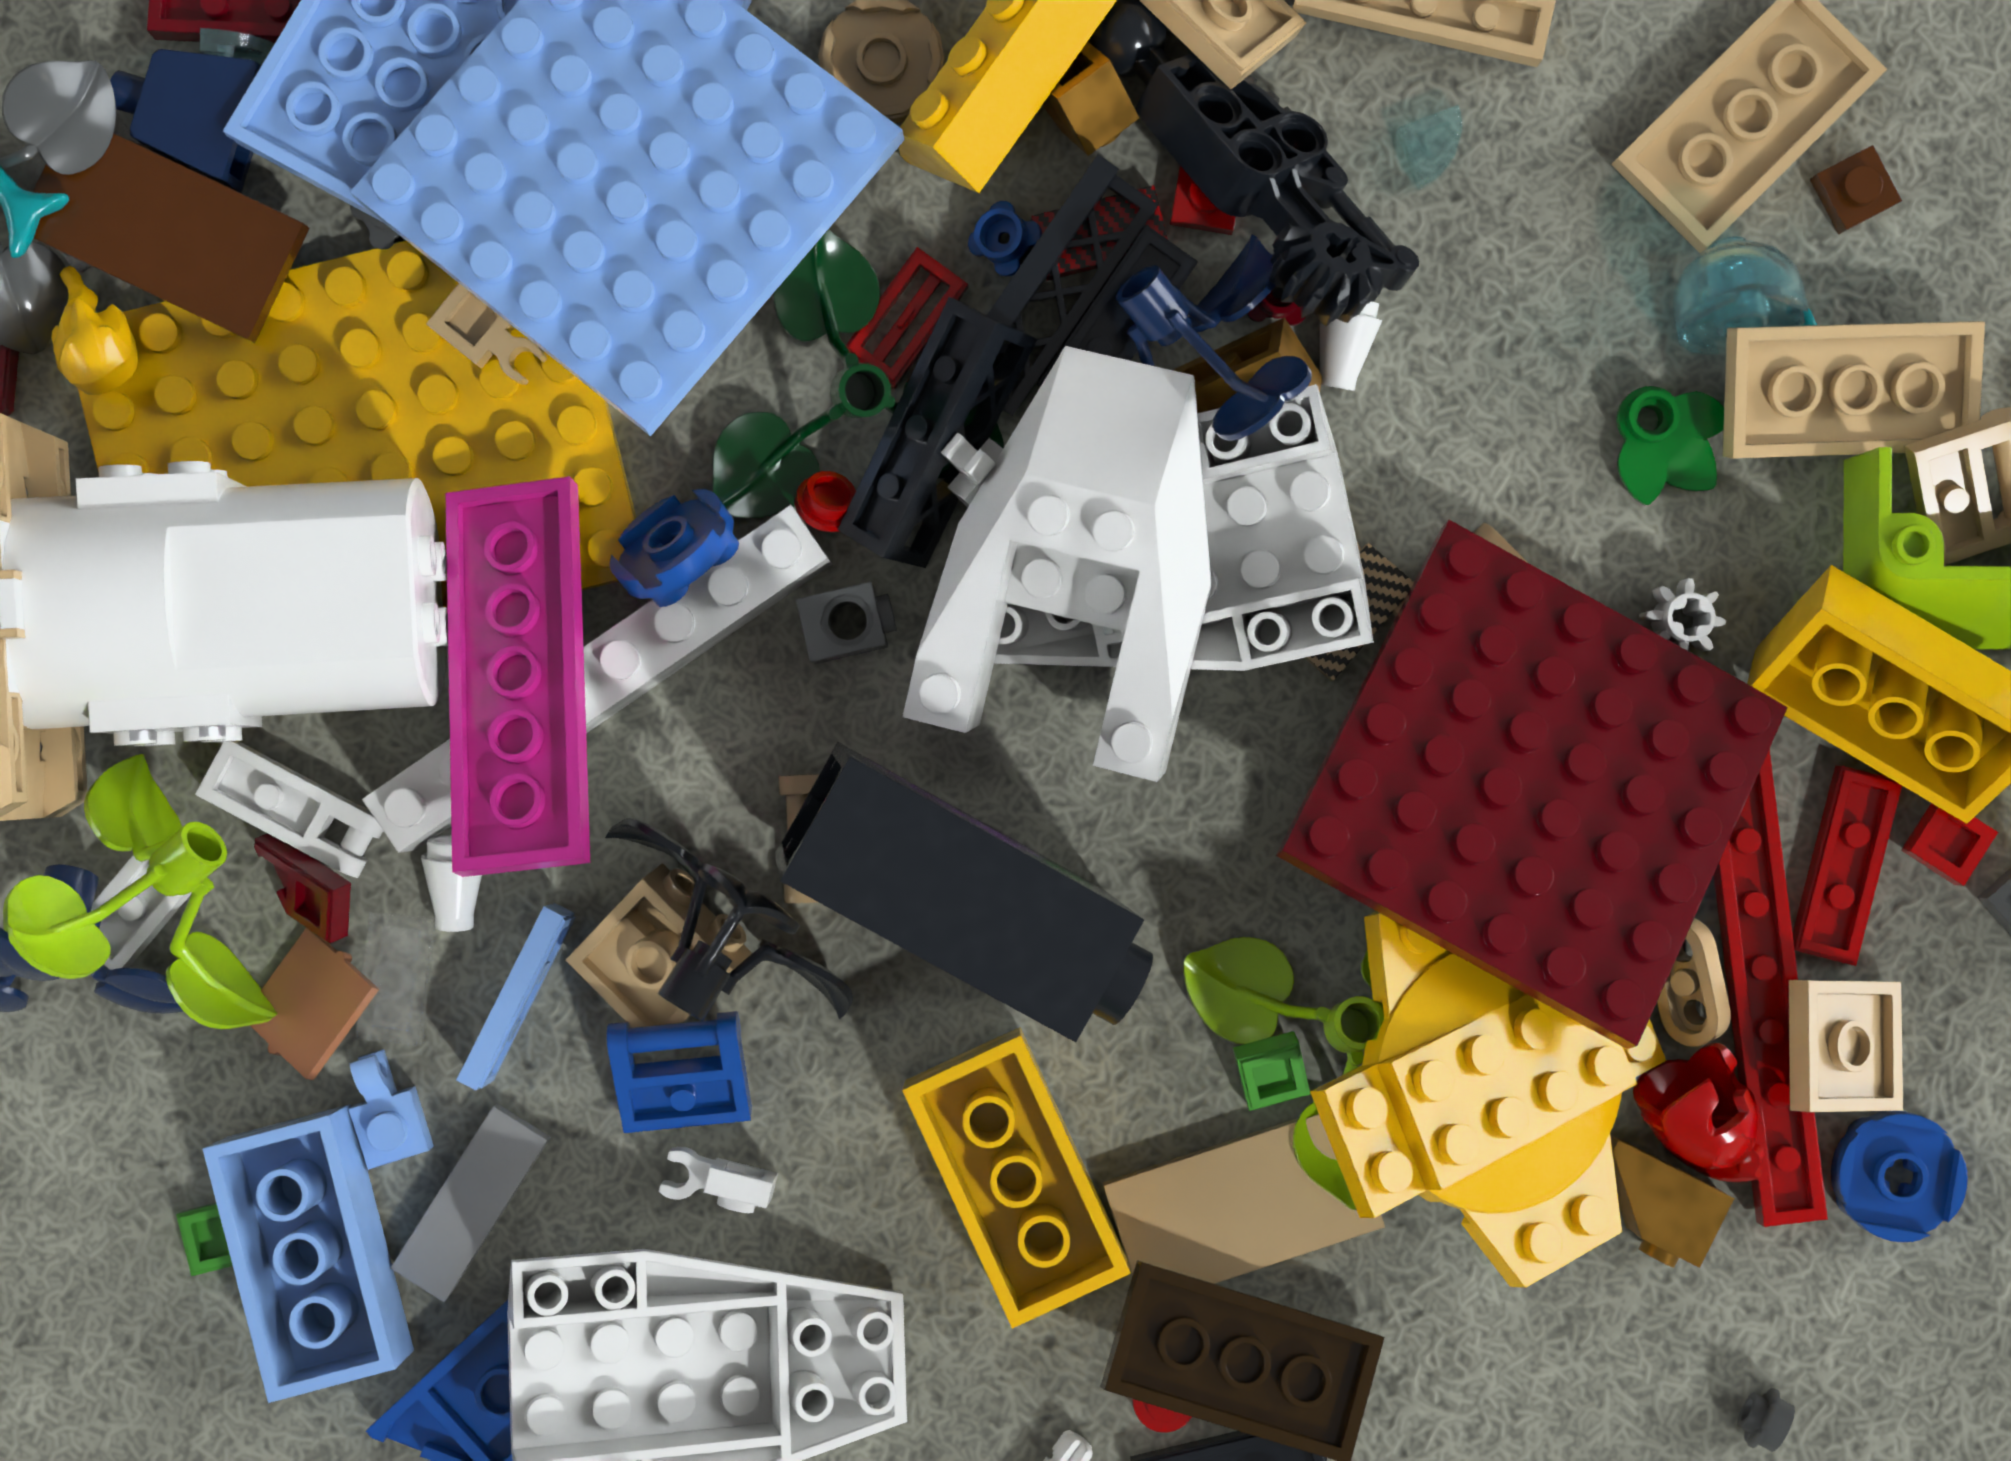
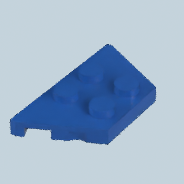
(461, 1403)

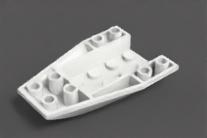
(1278, 557)
(696, 1360)

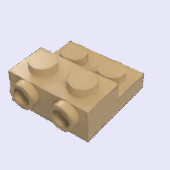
(633, 945)

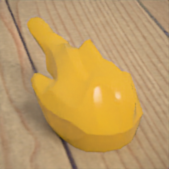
(92, 347)

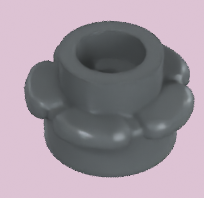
(1766, 1419)

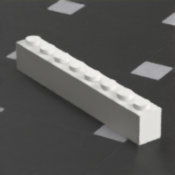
(631, 659)

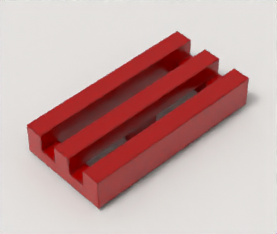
(938, 274)

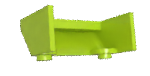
(1905, 560)

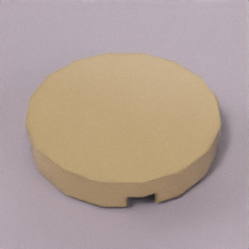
(884, 76)

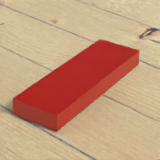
(1845, 865)

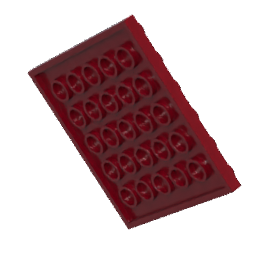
(1535, 784)

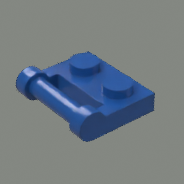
(684, 1089)

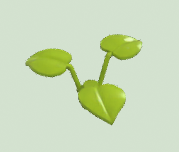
(59, 937)
(1239, 994)

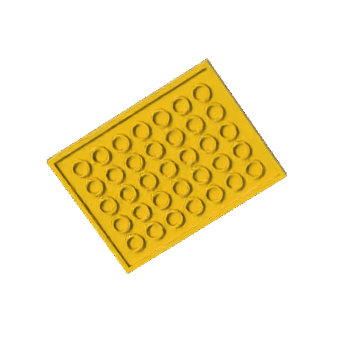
(362, 392)

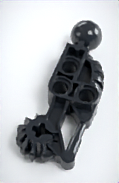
(1261, 164)

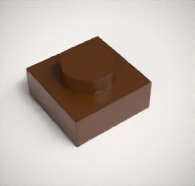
(1855, 189)

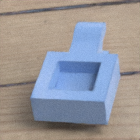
(389, 1121)

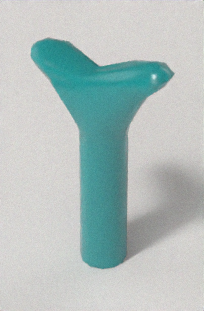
(24, 212)

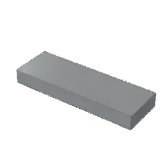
(470, 1202)

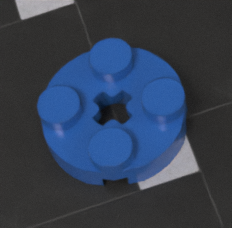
(674, 546)
(1918, 1206)

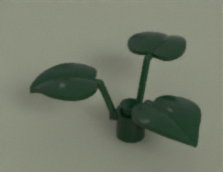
(755, 456)

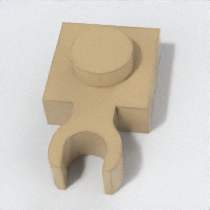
(480, 332)

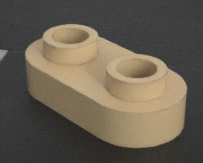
(1691, 981)

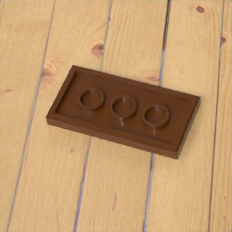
(174, 235)

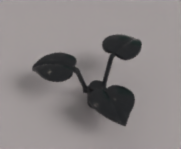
(702, 971)

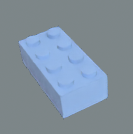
(308, 1253)

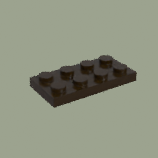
(1242, 1362)

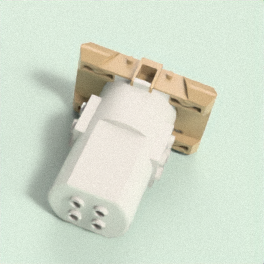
(198, 608)

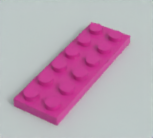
(516, 678)

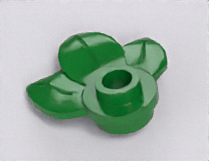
(1675, 449)

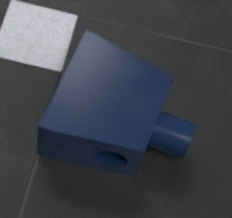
(186, 107)

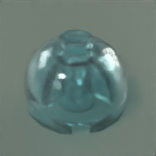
(1737, 287)

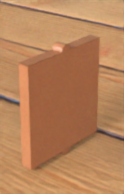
(315, 1001)

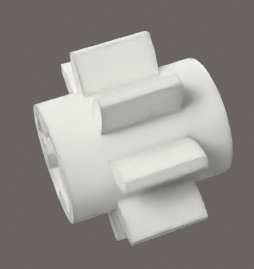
(1692, 605)

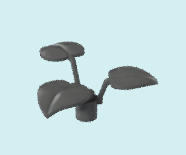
(68, 119)

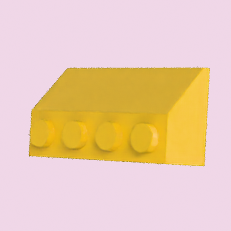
(995, 85)

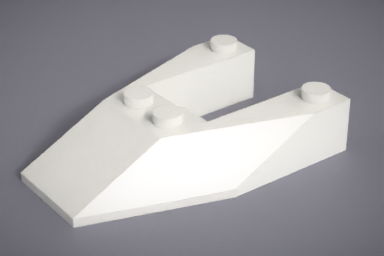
(1089, 522)

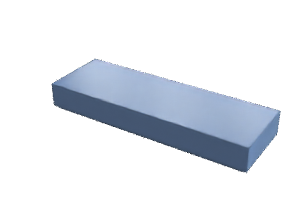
(516, 996)

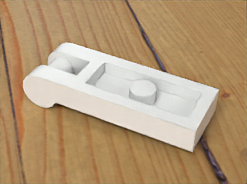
(288, 806)

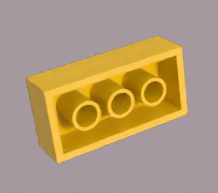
(1892, 692)
(1016, 1177)

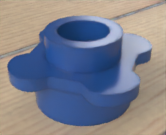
(989, 229)

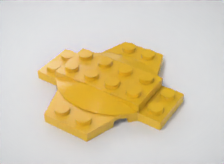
(1482, 1108)

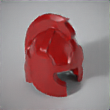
(1703, 1114)

